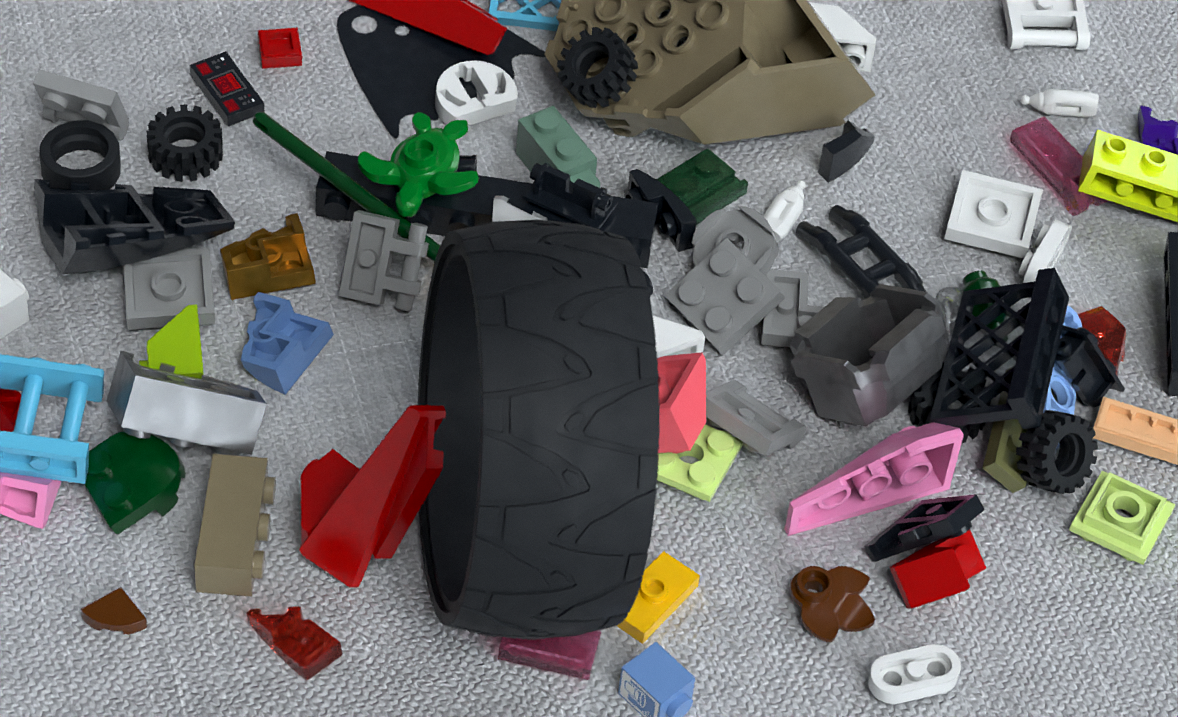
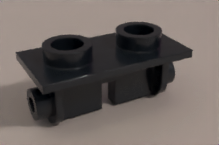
(574, 201)
(1081, 355)

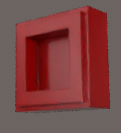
(279, 48)

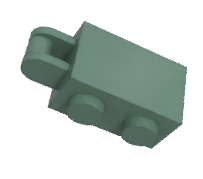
(550, 139)

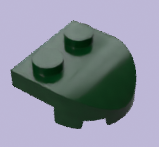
(133, 478)

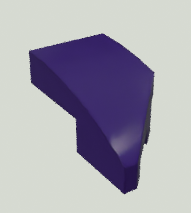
(1157, 132)

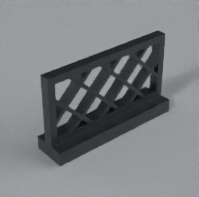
(1032, 350)

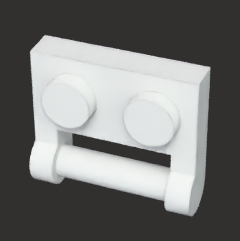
(1046, 14)

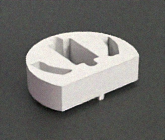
(454, 102)

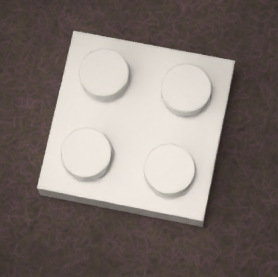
(993, 214)

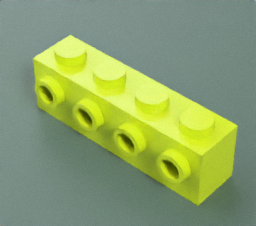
(1131, 175)

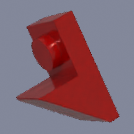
(938, 570)

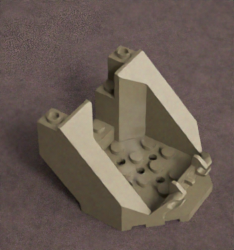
(736, 77)

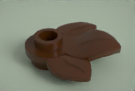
(835, 604)

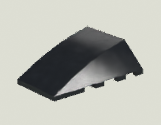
(121, 227)

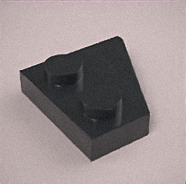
(926, 523)

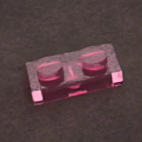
(562, 655)

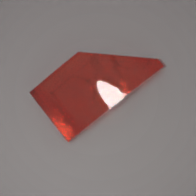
(1108, 331)
(296, 641)

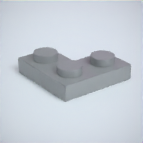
(790, 313)

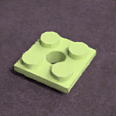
(715, 453)
(1130, 536)

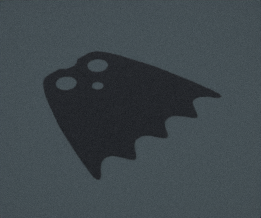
(403, 71)

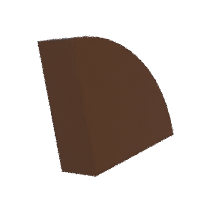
(114, 613)

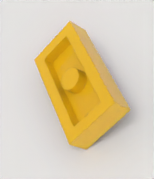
(661, 592)

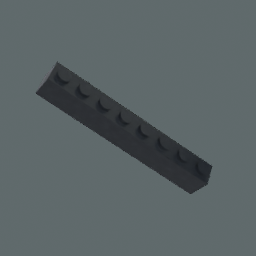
(474, 206)

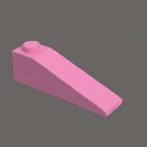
(890, 473)

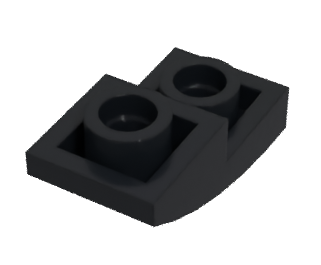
(673, 215)

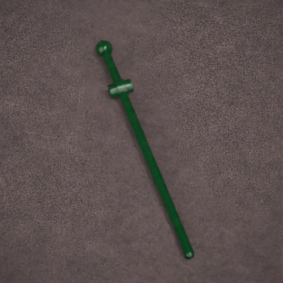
(335, 176)

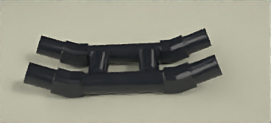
(862, 237)

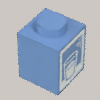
(657, 684)

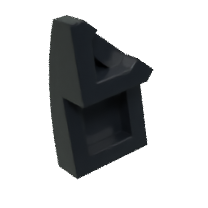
(845, 151)

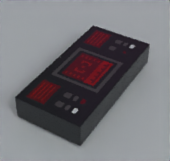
(226, 88)

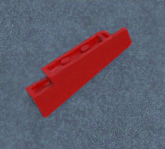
(451, 19)
(379, 499)

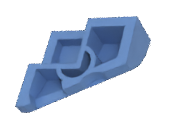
(281, 342)

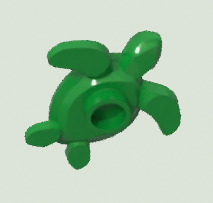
(422, 165)

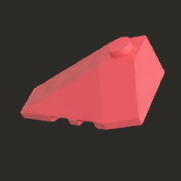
(681, 401)

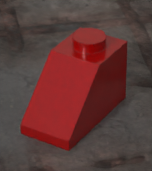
(321, 486)

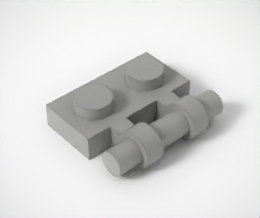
(370, 259)

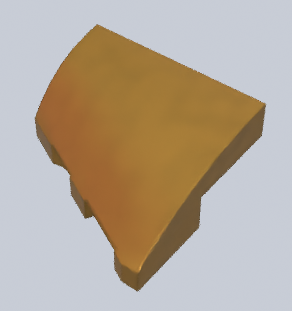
(268, 261)

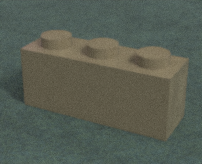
(234, 525)

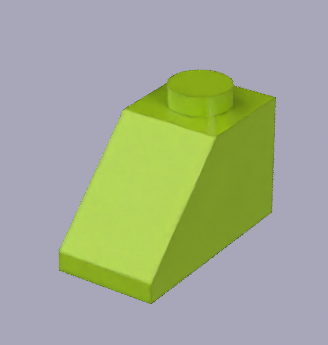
(178, 345)

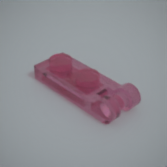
(1055, 161)

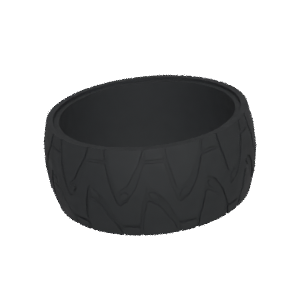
(548, 429)

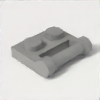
(80, 101)
(750, 420)

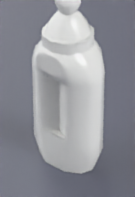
(1064, 102)
(785, 210)

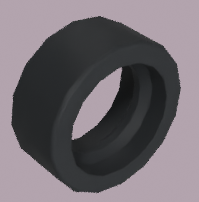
(80, 136)

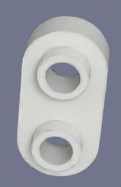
(1050, 247)
(911, 673)

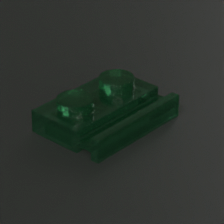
(704, 184)

